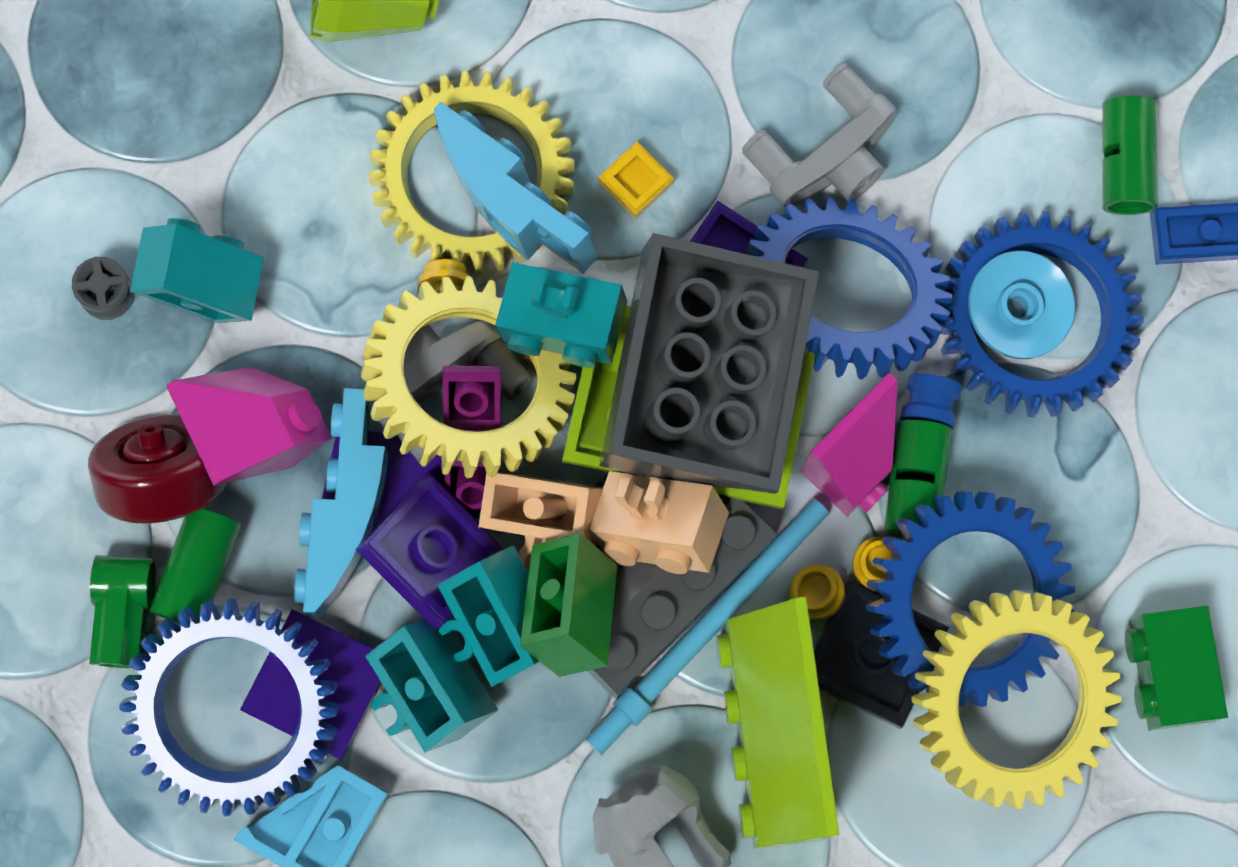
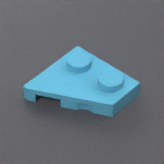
(318, 824)

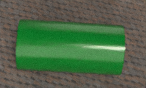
(1129, 155)
(917, 470)
(195, 563)

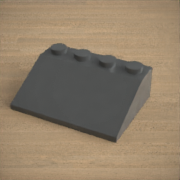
(709, 366)
(659, 606)

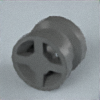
(98, 276)

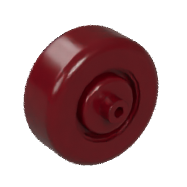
(150, 472)

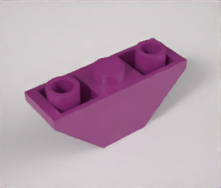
(471, 404)

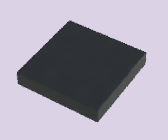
(852, 666)

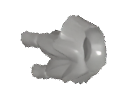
(641, 807)

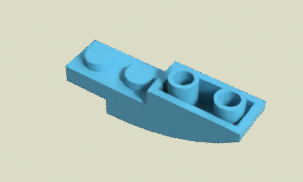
(505, 197)
(341, 524)

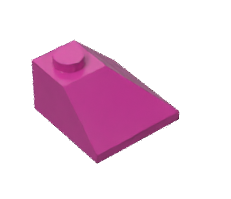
(248, 422)
(857, 452)

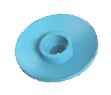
(1041, 292)

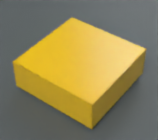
(635, 180)

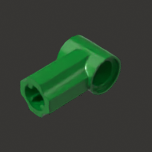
(121, 594)

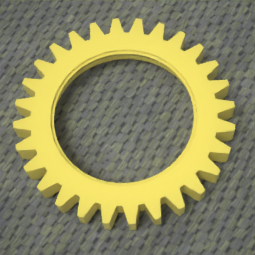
(421, 118)
(387, 384)
(1006, 617)

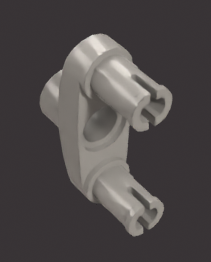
(840, 160)
(468, 346)

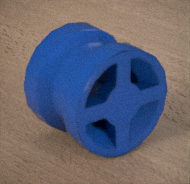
(931, 399)

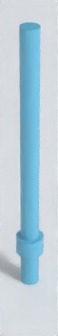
(634, 704)

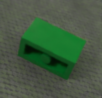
(569, 605)
(1176, 668)

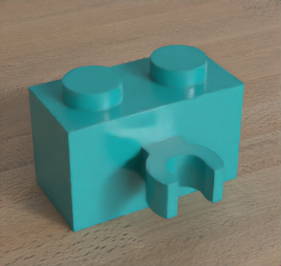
(197, 272)
(561, 315)
(490, 614)
(427, 687)

